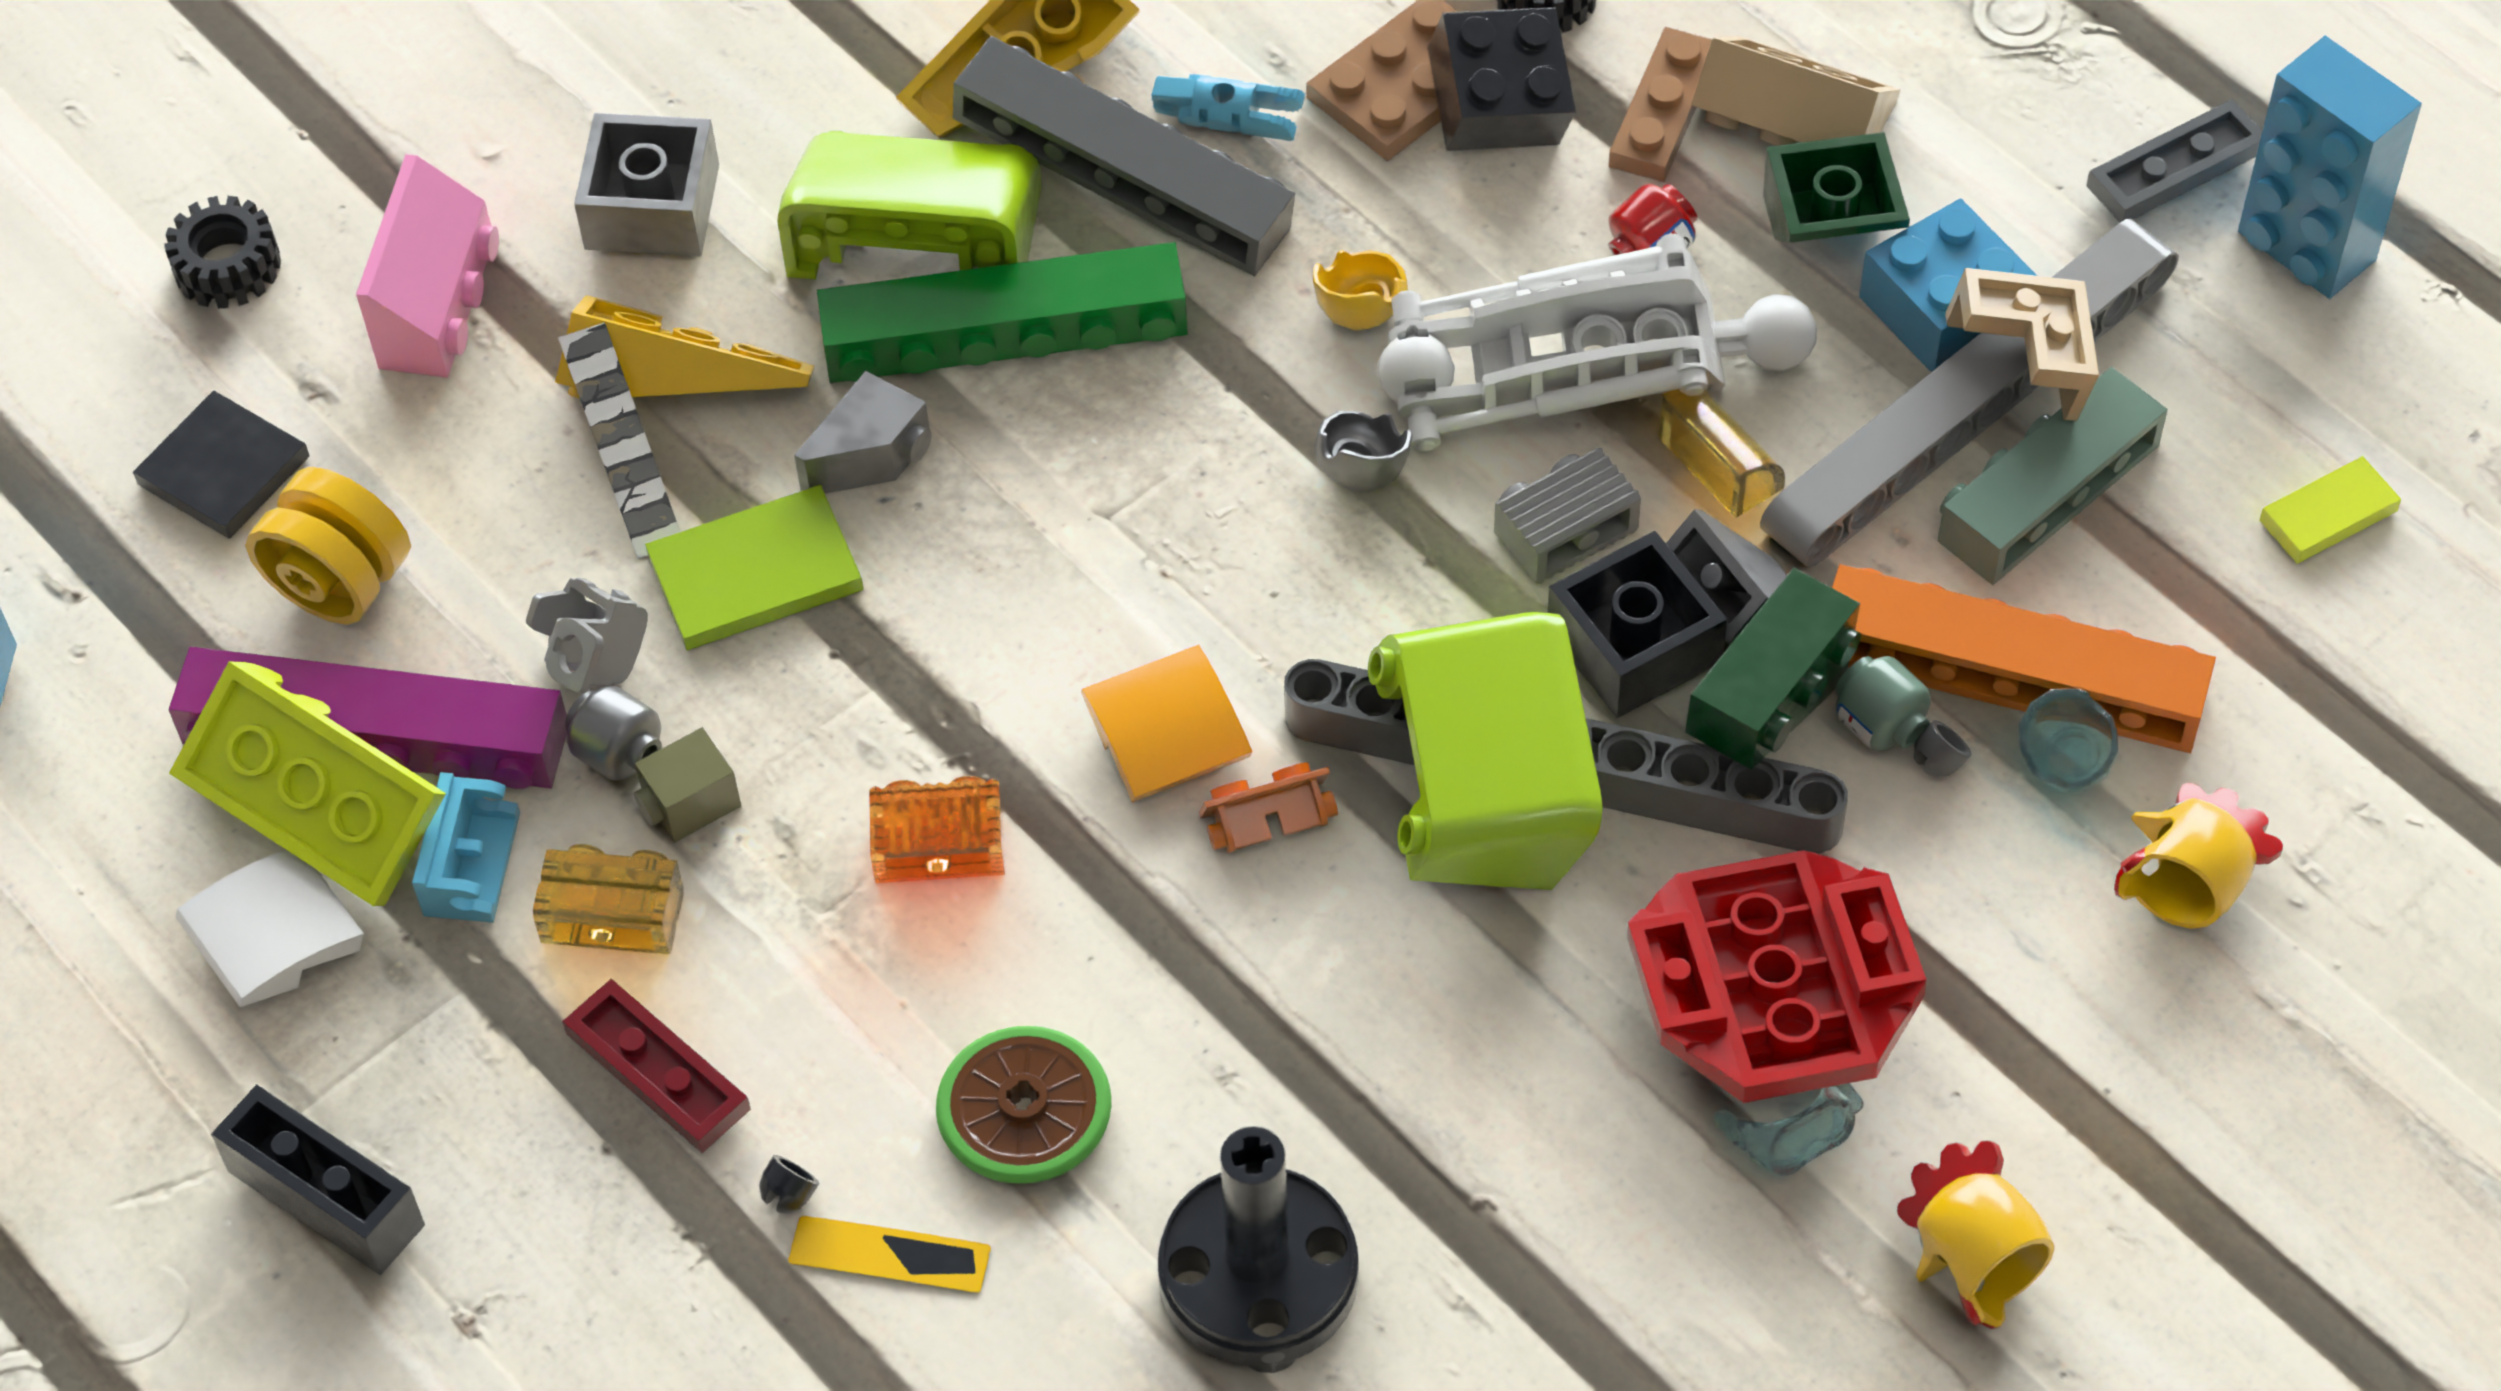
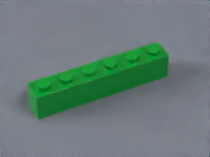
(1003, 312)

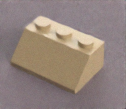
(1788, 94)

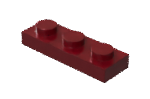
(656, 1065)

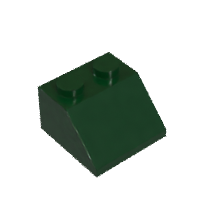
(1833, 188)

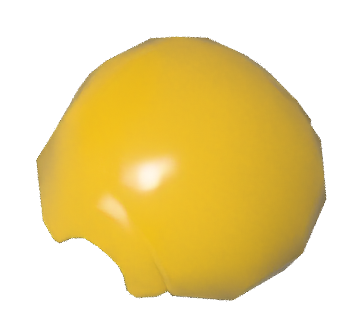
(1359, 288)

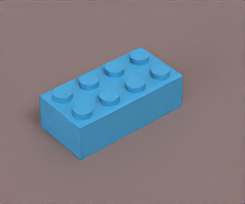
(2328, 166)

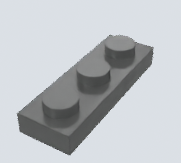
(2175, 161)

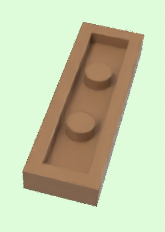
(1661, 106)

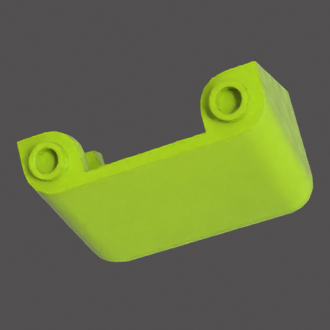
(908, 197)
(1494, 750)

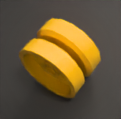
(328, 545)

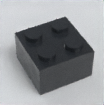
(1501, 79)
(1638, 623)

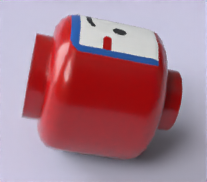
(1650, 216)

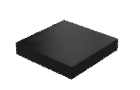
(221, 464)

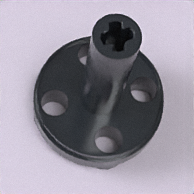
(1255, 1244)

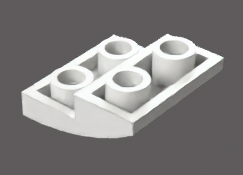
(268, 926)

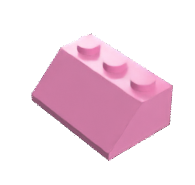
(425, 271)

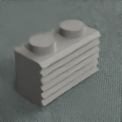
(1566, 514)

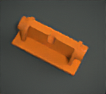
(1243, 810)

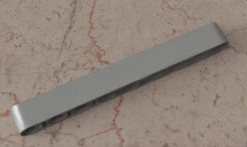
(1951, 406)

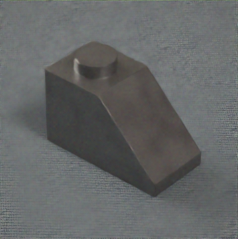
(865, 438)
(1727, 568)

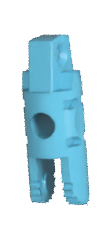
(1228, 104)

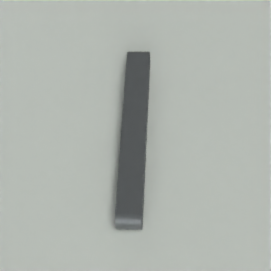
(1649, 791)

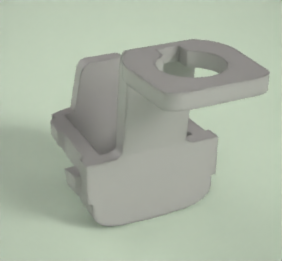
(588, 637)

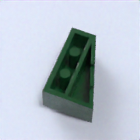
(1775, 670)

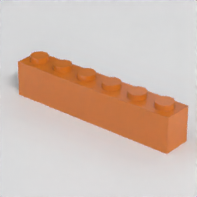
(2018, 655)

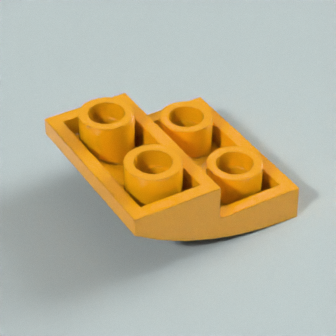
(1166, 722)

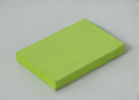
(754, 567)

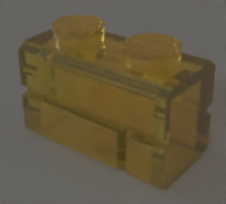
(608, 900)

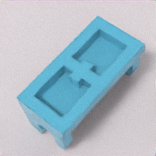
(466, 850)

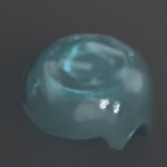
(2068, 740)

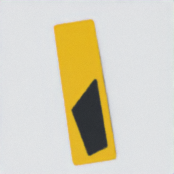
(889, 1253)

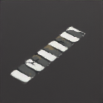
(619, 436)

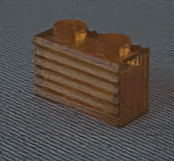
(936, 830)

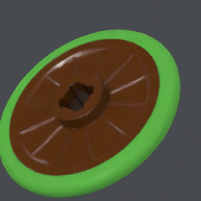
(1029, 1145)

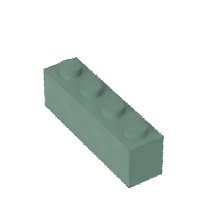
(2049, 477)

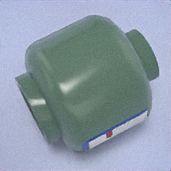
(1882, 703)

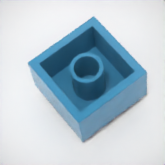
(1918, 270)

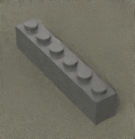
(1124, 155)

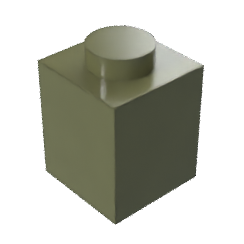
(686, 785)

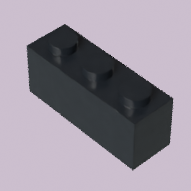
(318, 1179)

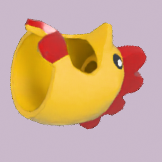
(2203, 856)
(1977, 1228)

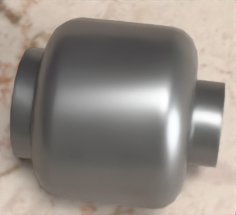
(612, 731)

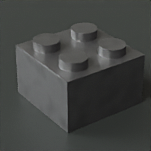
(647, 184)

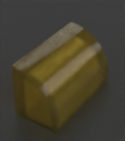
(1718, 451)

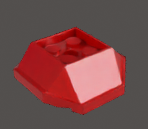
(1792, 919)

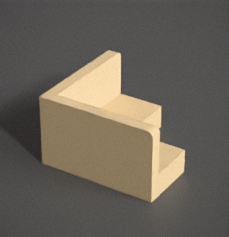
(2049, 316)

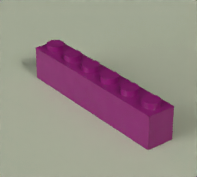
(413, 718)

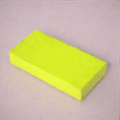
(2330, 509)

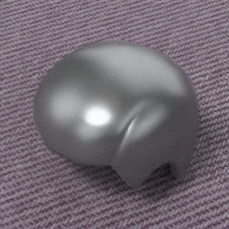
(1361, 450)

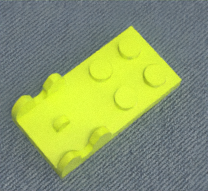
(306, 782)

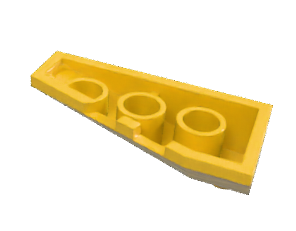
(1050, 30)
(681, 360)

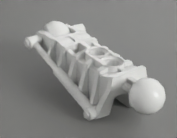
(1594, 302)

